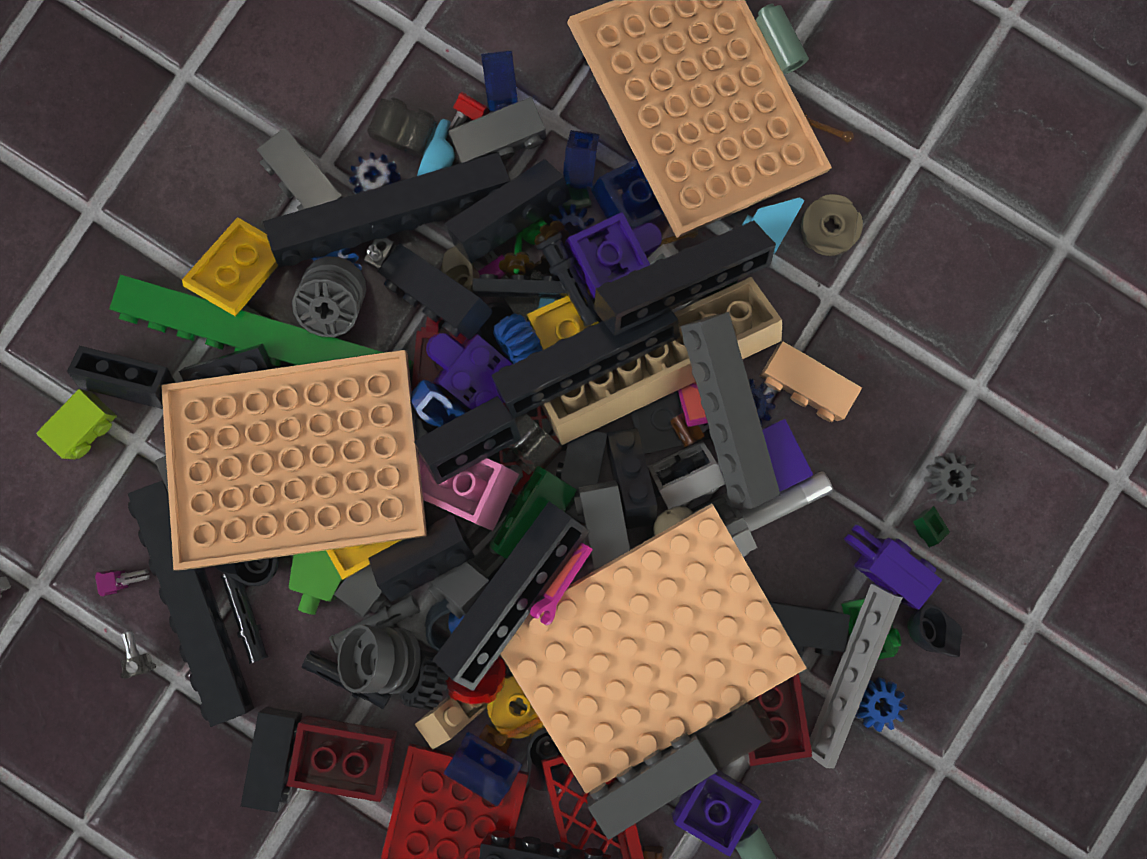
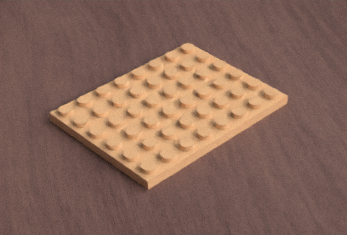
(699, 104)
(292, 461)
(651, 649)

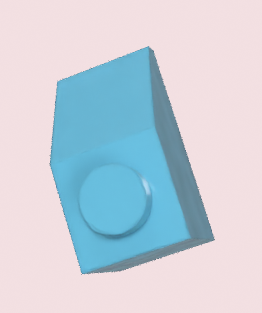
(776, 219)

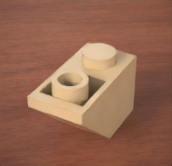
(447, 720)

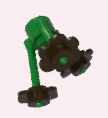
(519, 262)

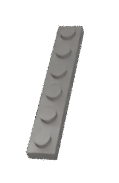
(853, 674)

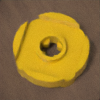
(503, 714)

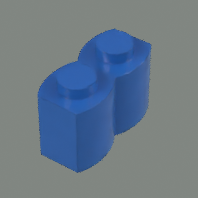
(434, 405)

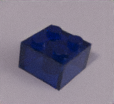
(630, 193)

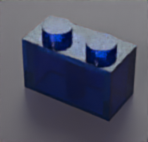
(483, 768)

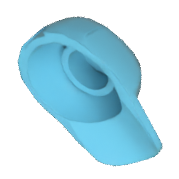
(439, 152)

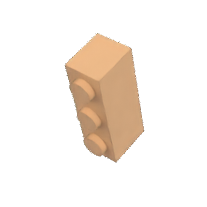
(810, 382)

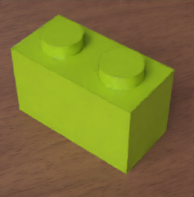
(77, 425)

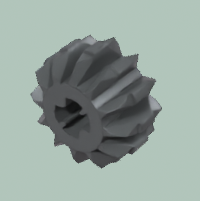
(960, 483)

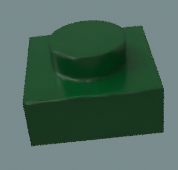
(931, 527)

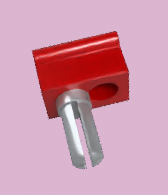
(467, 108)

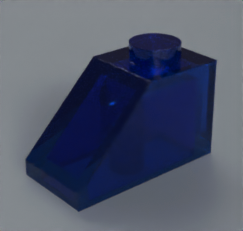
(499, 79)
(580, 159)

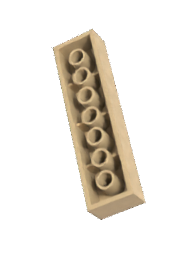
(665, 368)

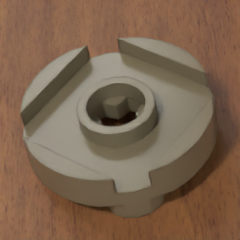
(844, 214)

